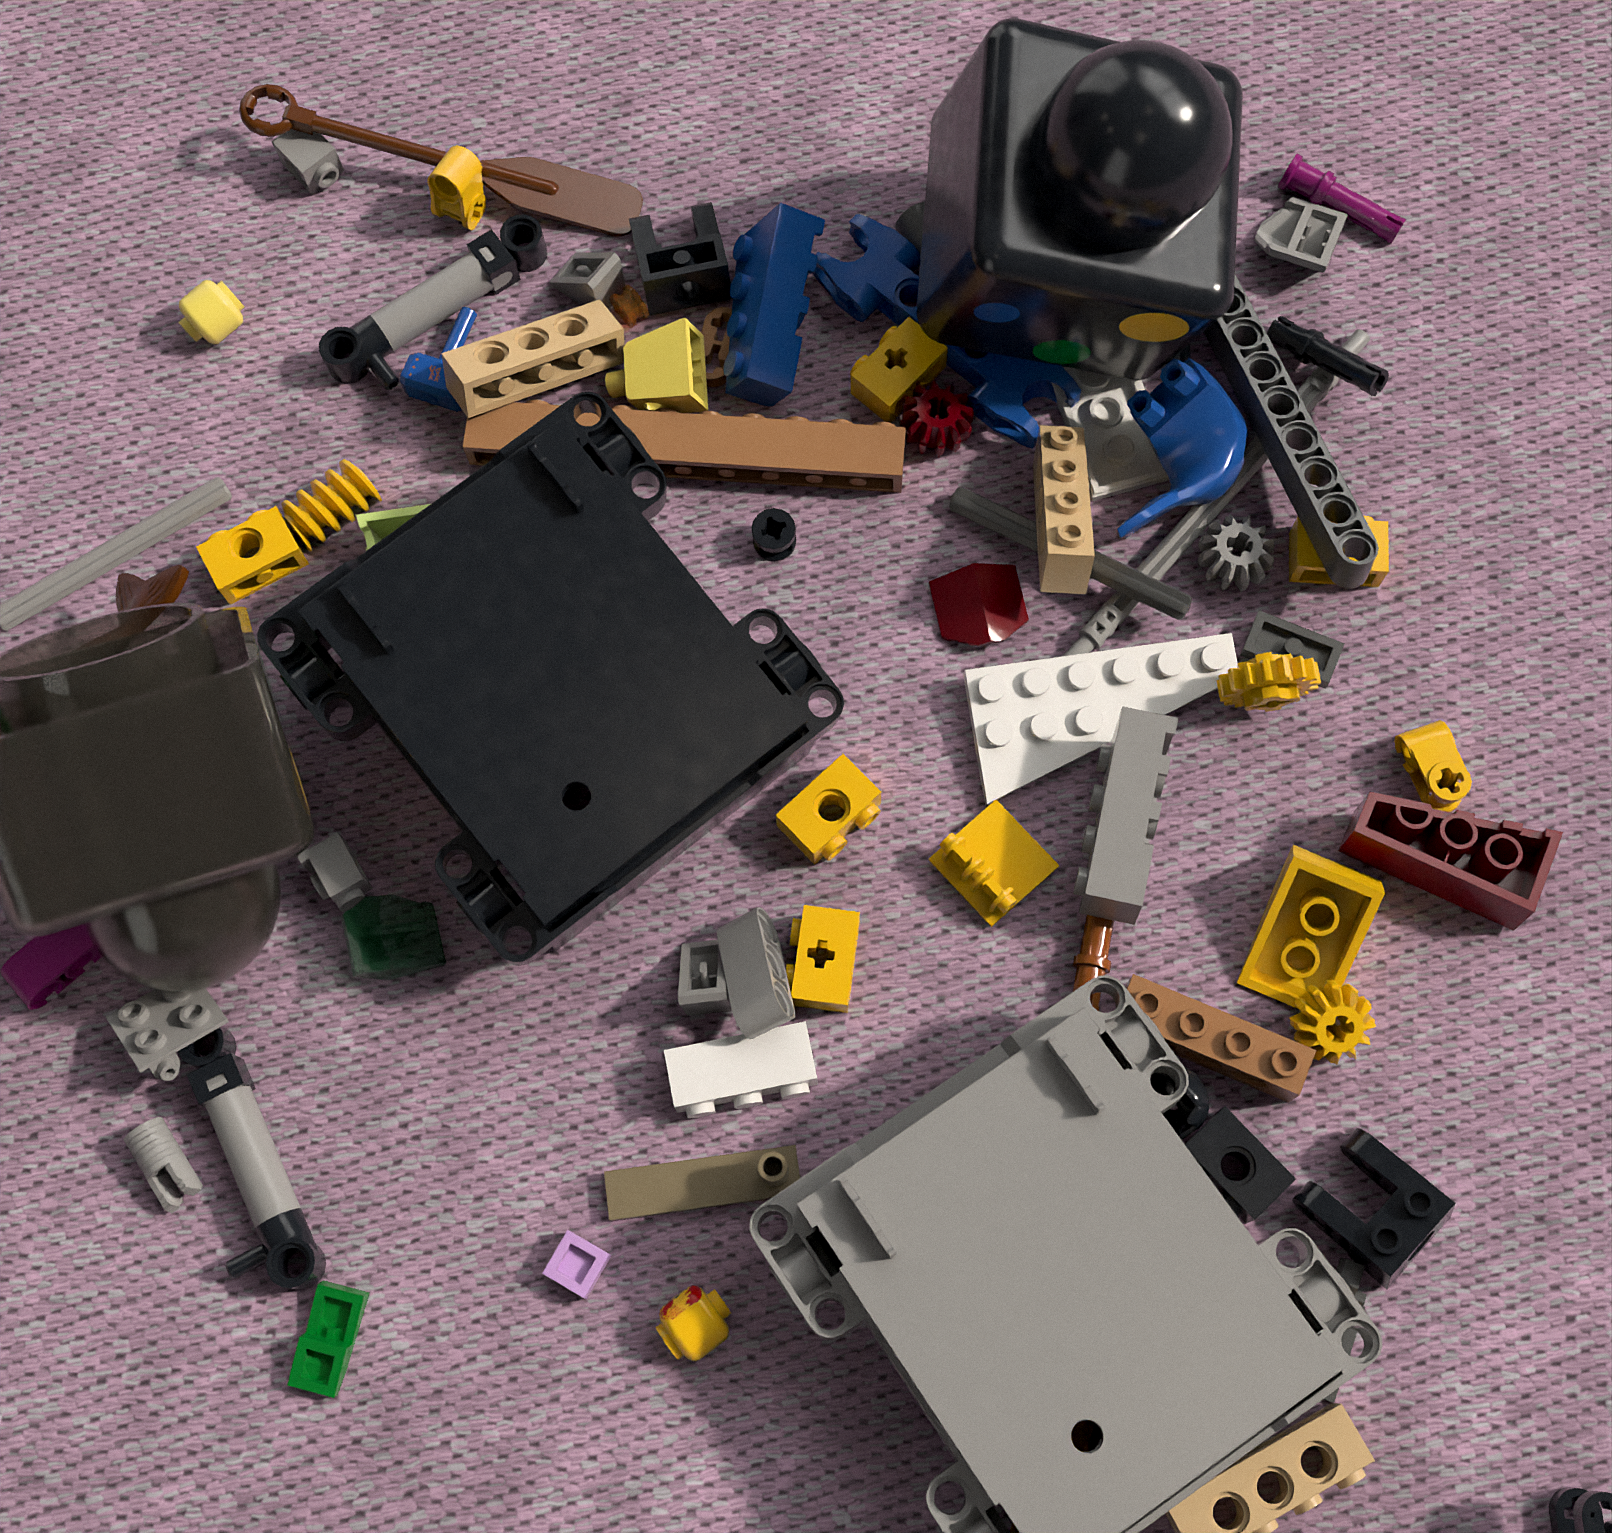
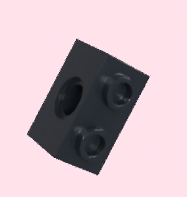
(1262, 1175)

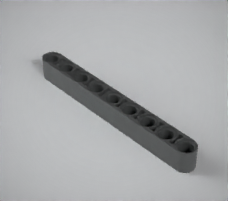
(1286, 425)

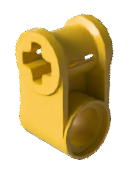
(458, 187)
(1433, 759)

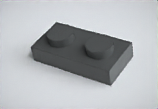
(1283, 637)

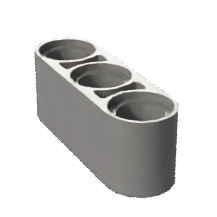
(755, 973)

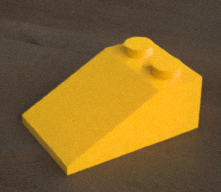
(1310, 927)

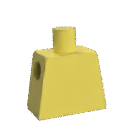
(663, 370)

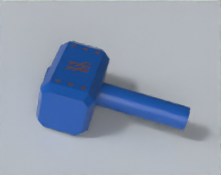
(424, 375)

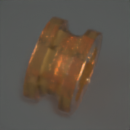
(629, 306)

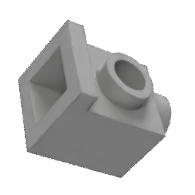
(337, 872)

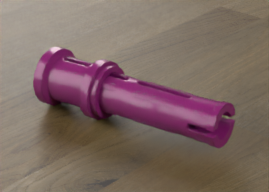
(1324, 190)

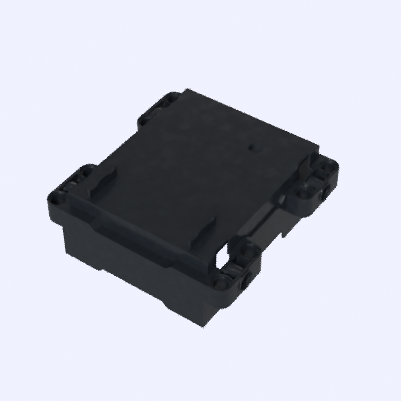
(547, 645)

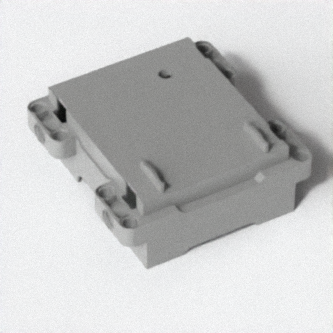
(1063, 1261)

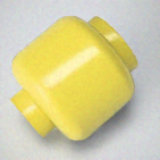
(210, 312)

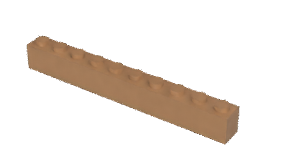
(728, 446)

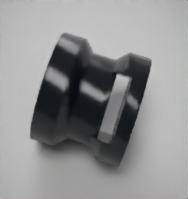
(774, 545)

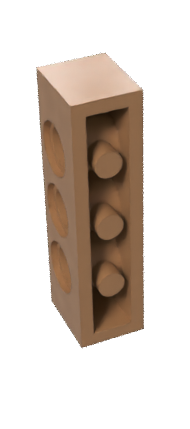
(1224, 1041)

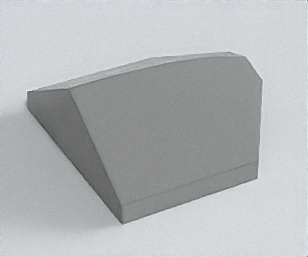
(1302, 234)

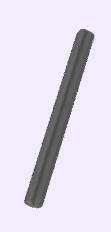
(1104, 568)

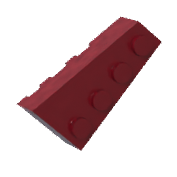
(1458, 857)

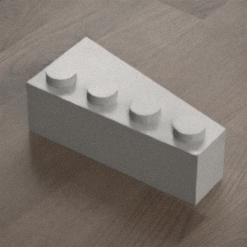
(1125, 816)

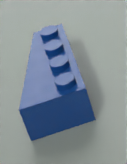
(769, 304)

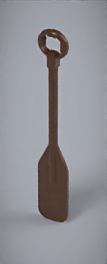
(520, 181)

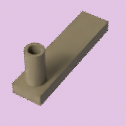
(700, 1183)

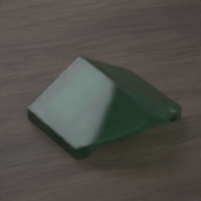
(392, 937)

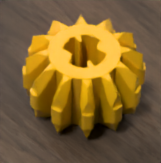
(1322, 1011)

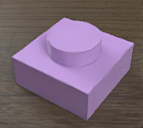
(576, 1264)

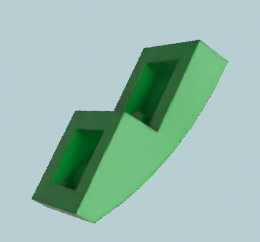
(329, 1339)

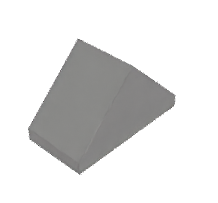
(590, 277)
(702, 979)

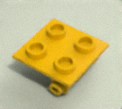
(993, 862)

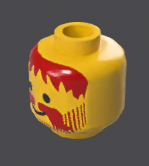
(693, 1323)

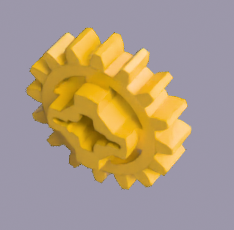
(1268, 681)

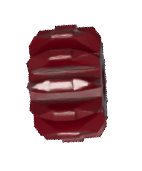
(936, 432)

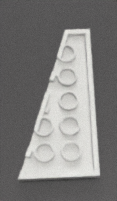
(1062, 708)

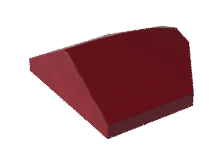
(979, 604)

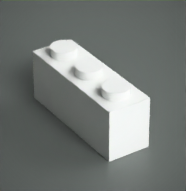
(741, 1070)

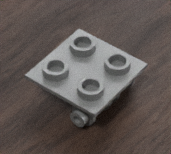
(164, 1024)

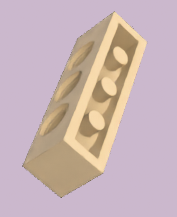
(533, 358)
(1063, 510)
(1343, 1463)

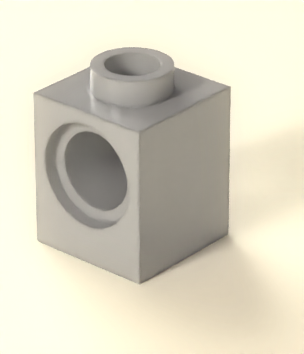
(309, 159)

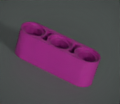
(49, 965)

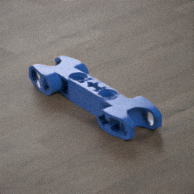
(887, 280)

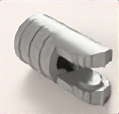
(162, 1163)

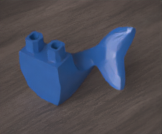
(1193, 435)

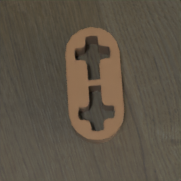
(711, 344)

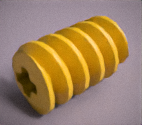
(329, 502)

